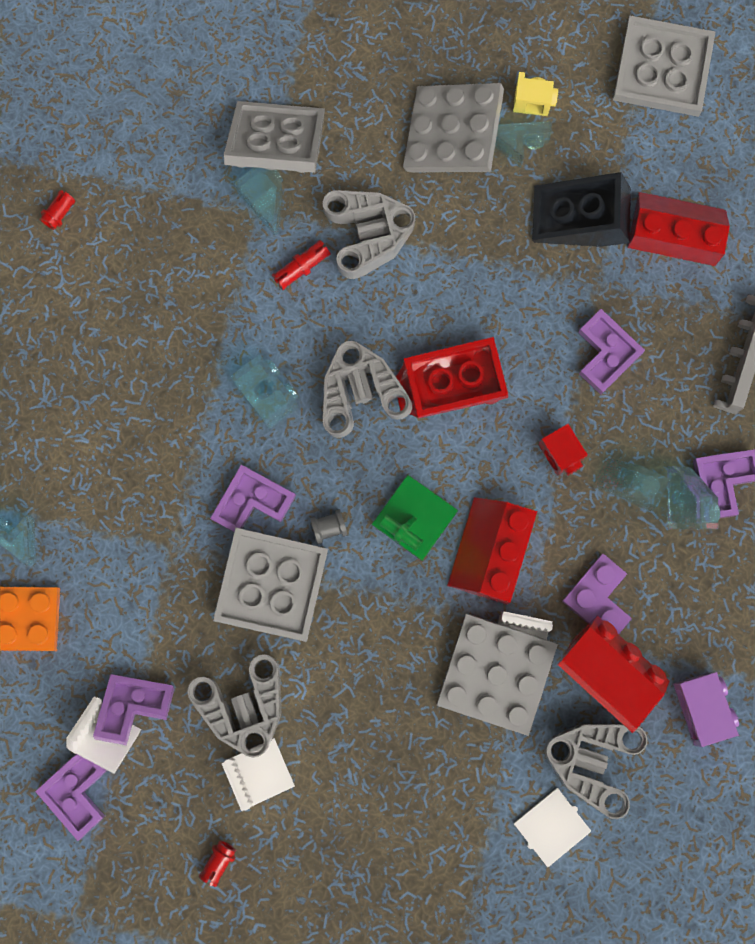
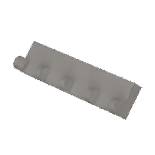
(745, 371)

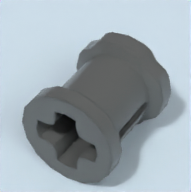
(328, 526)

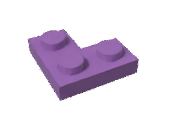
(615, 350)
(723, 472)
(248, 492)
(591, 594)
(125, 699)
(67, 797)

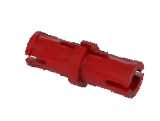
(301, 264)

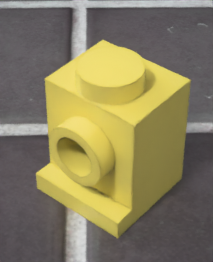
(534, 95)

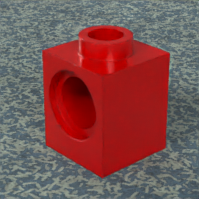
(563, 450)

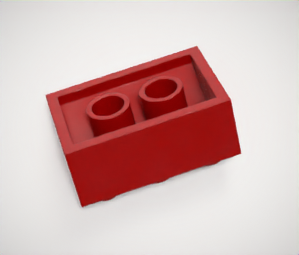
(679, 229)
(492, 549)
(614, 673)

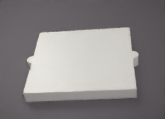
(552, 827)

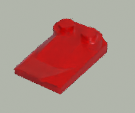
(453, 378)

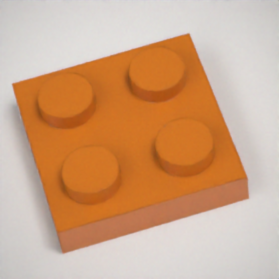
(29, 618)

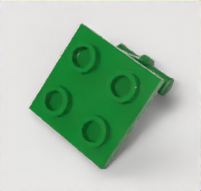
(415, 517)

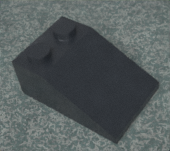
(583, 211)

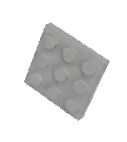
(664, 66)
(454, 128)
(275, 137)
(270, 584)
(497, 674)

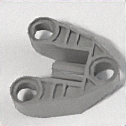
(378, 238)
(335, 391)
(218, 717)
(589, 789)

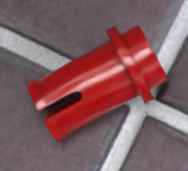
(57, 210)
(218, 862)

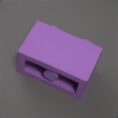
(707, 709)

